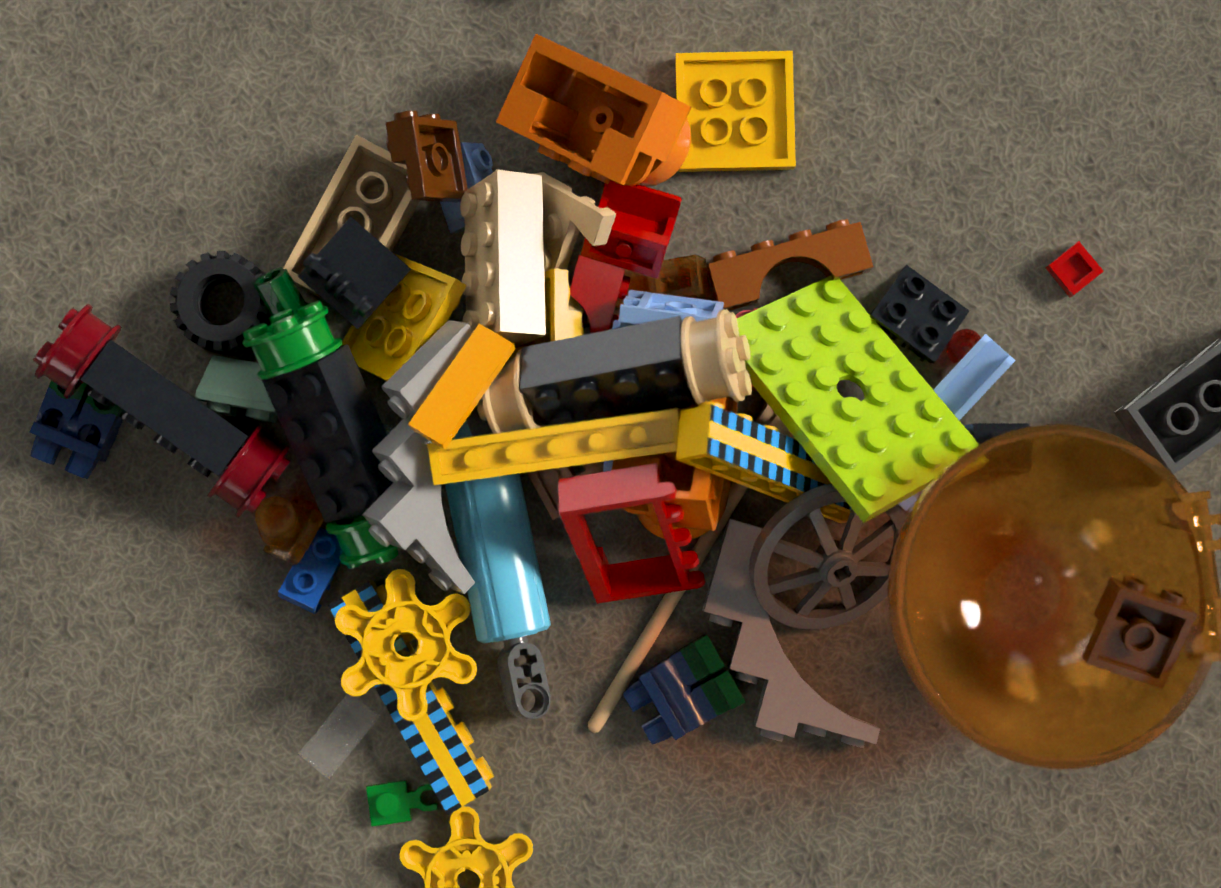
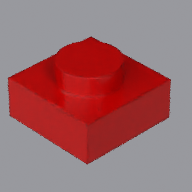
(1074, 269)

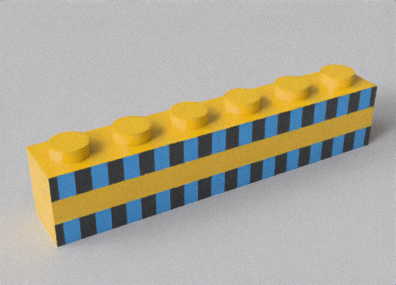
(750, 455)
(434, 739)

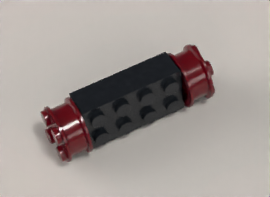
(114, 375)

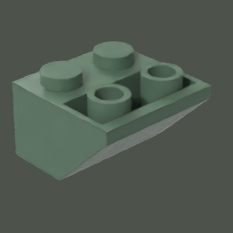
(234, 386)

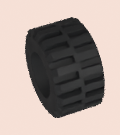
(192, 293)

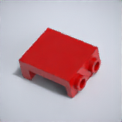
(639, 229)

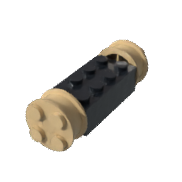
(620, 373)

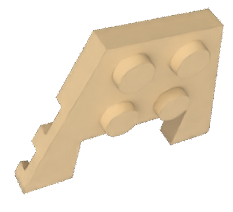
(563, 219)

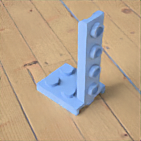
(648, 306)
(970, 381)

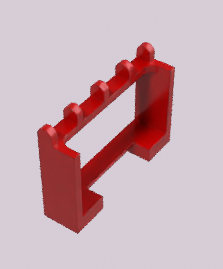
(619, 490)

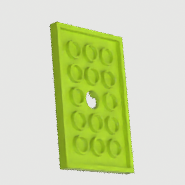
(868, 448)

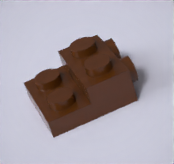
(431, 155)
(1139, 630)

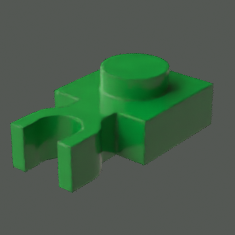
(393, 803)

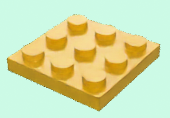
(738, 110)
(404, 320)

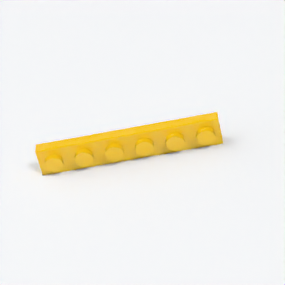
(555, 446)

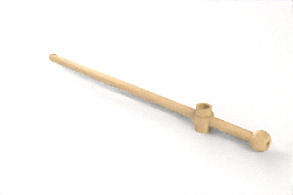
(670, 600)

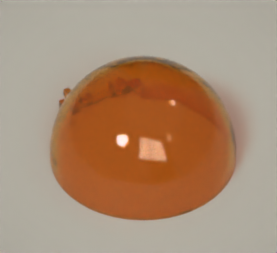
(1004, 584)

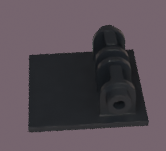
(353, 272)
(919, 315)

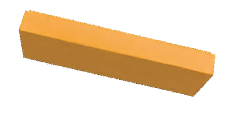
(461, 386)

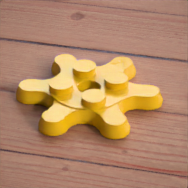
(434, 651)
(466, 851)

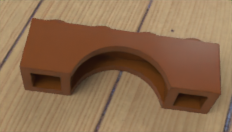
(836, 253)

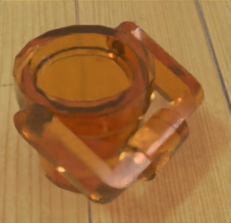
(287, 526)

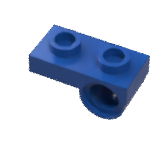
(313, 573)

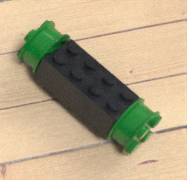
(326, 422)

